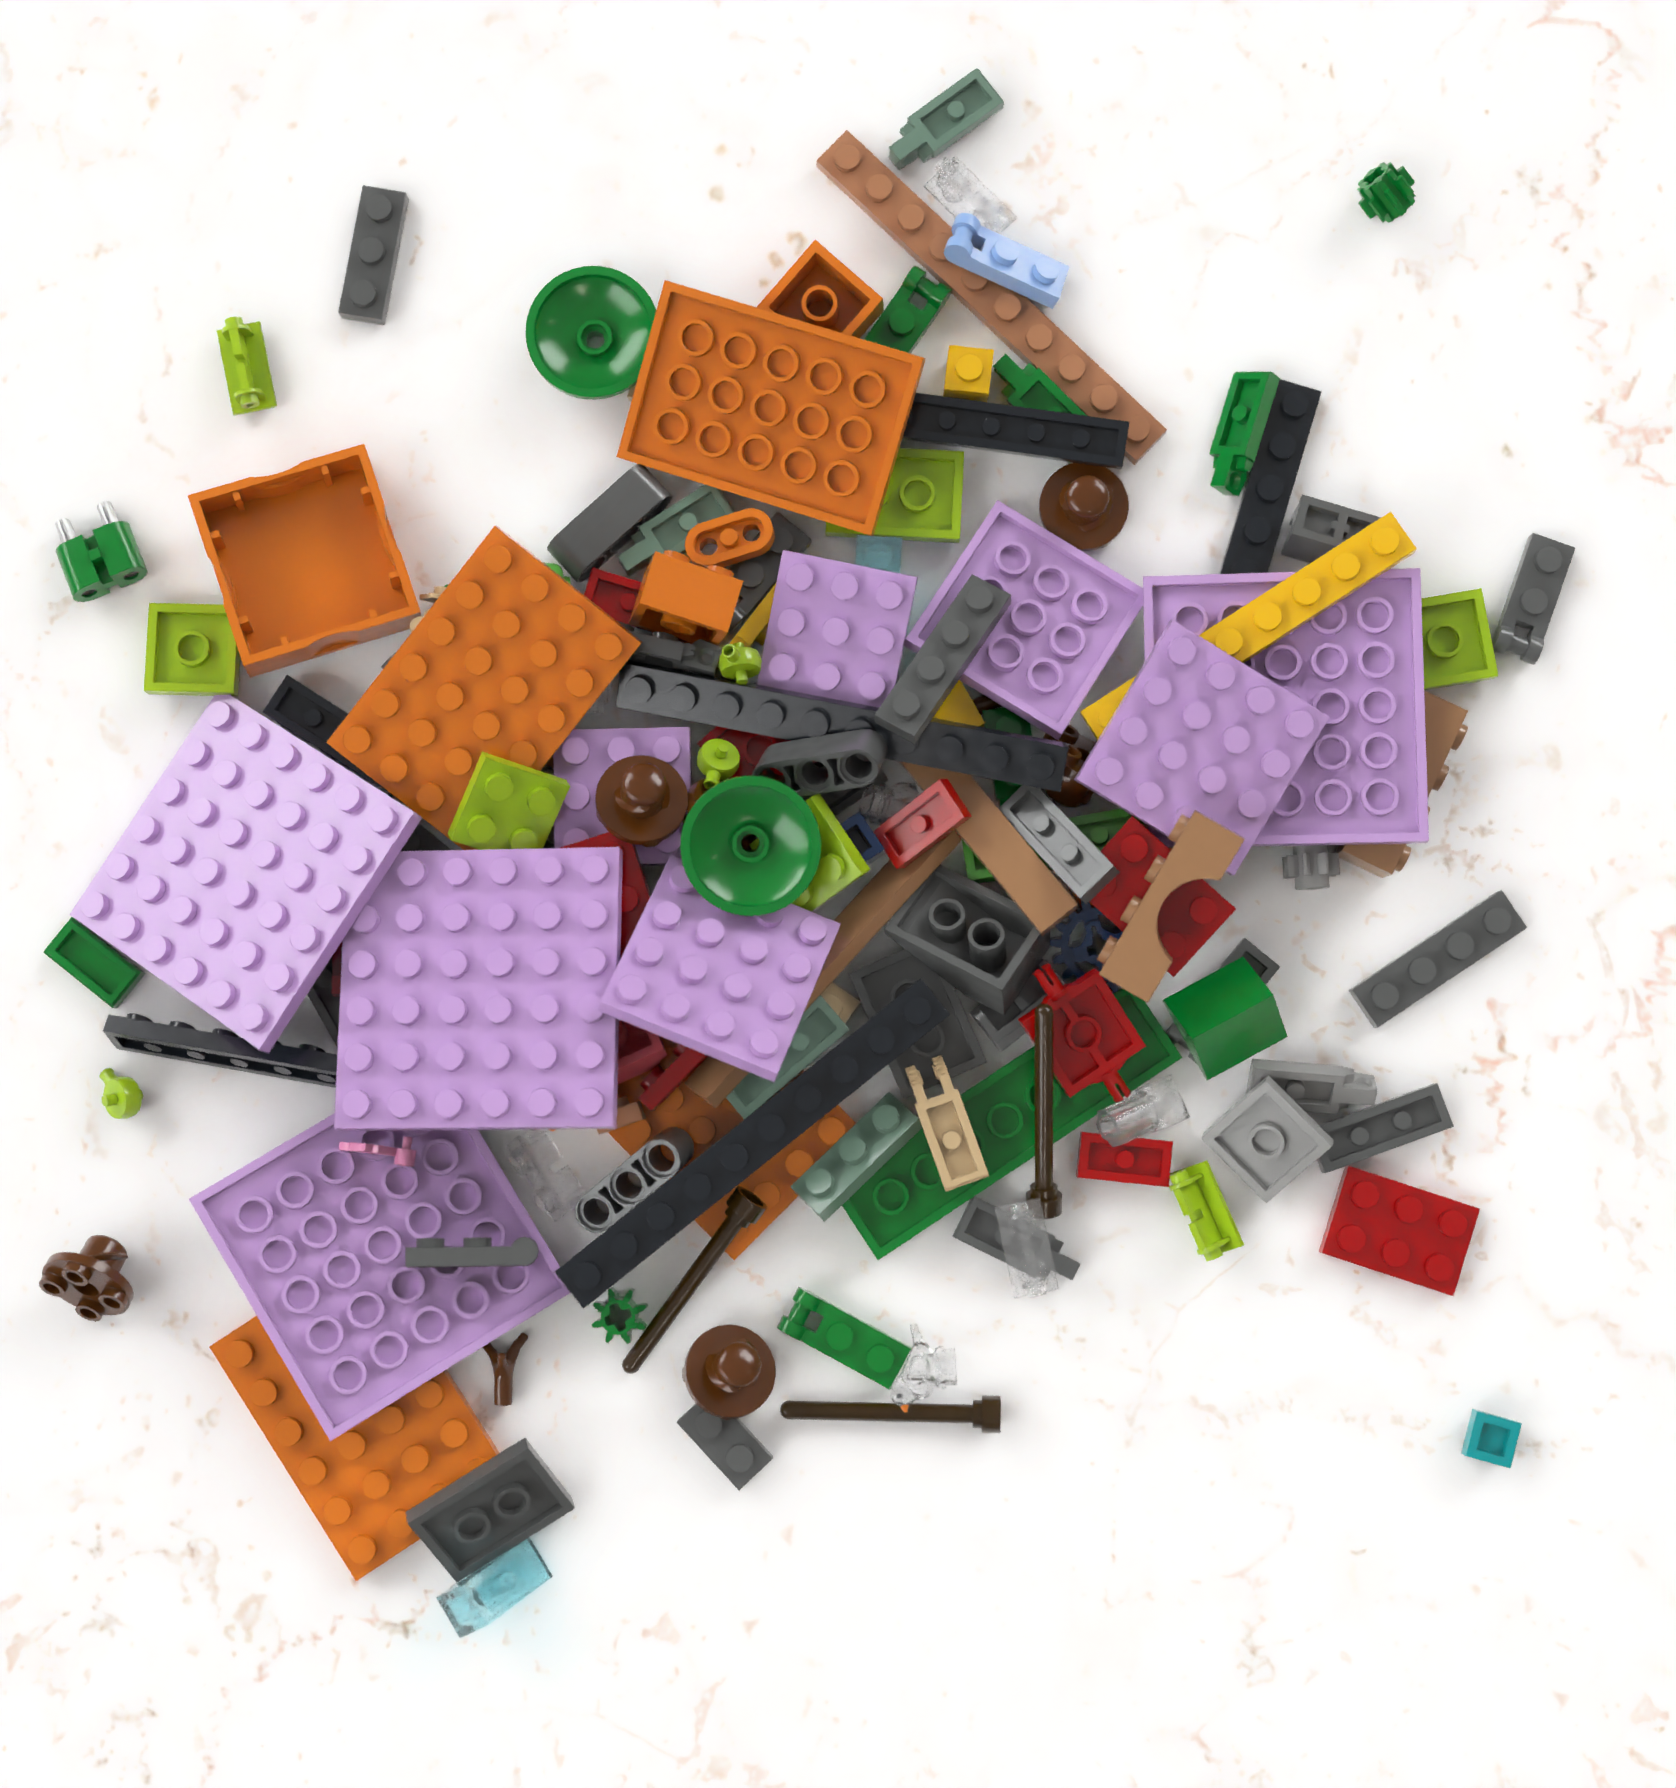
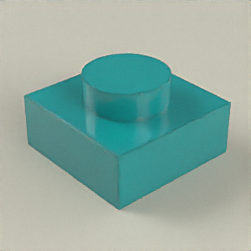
(1491, 1438)

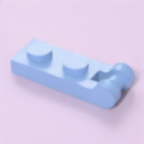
(1005, 261)

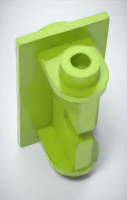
(246, 366)
(1204, 1203)

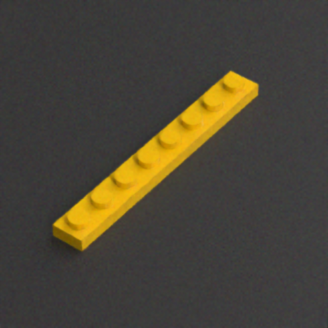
(1291, 601)

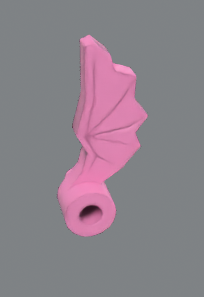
(403, 1156)

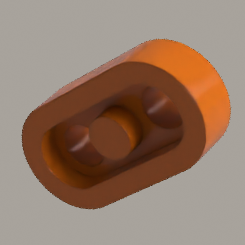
(729, 535)

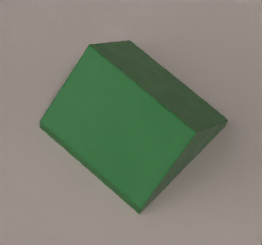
(1226, 1017)

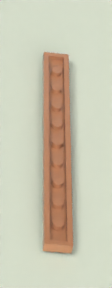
(1001, 310)

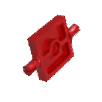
(1088, 1032)

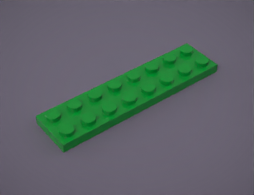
(908, 1190)

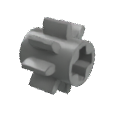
(1311, 867)

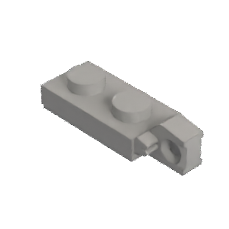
(1316, 1086)

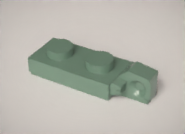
(946, 119)
(672, 525)

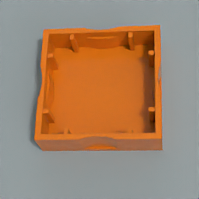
(305, 560)

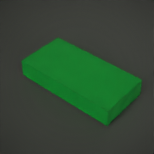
(94, 962)

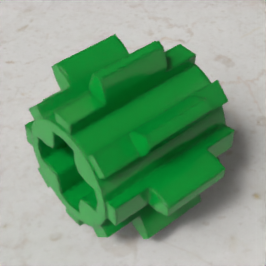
(1386, 192)
(615, 1327)

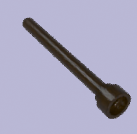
(1044, 1186)
(742, 1210)
(982, 1413)

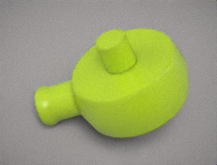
(739, 662)
(717, 761)
(120, 1095)

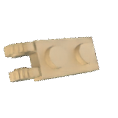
(947, 1129)

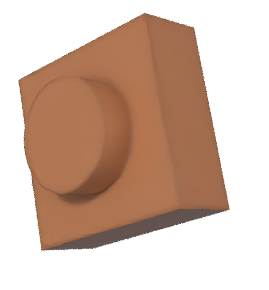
(626, 1113)

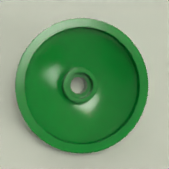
(584, 306)
(755, 879)

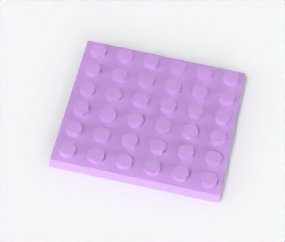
(1359, 668)
(245, 869)
(482, 993)
(323, 1260)

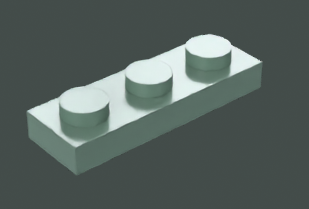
(815, 1034)
(856, 1156)

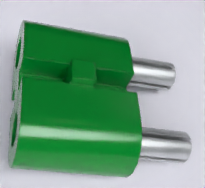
(100, 560)

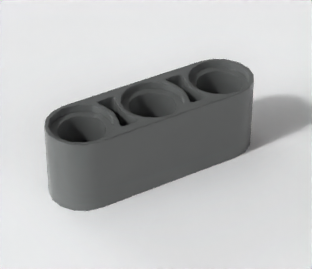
(609, 522)
(833, 751)
(617, 1188)

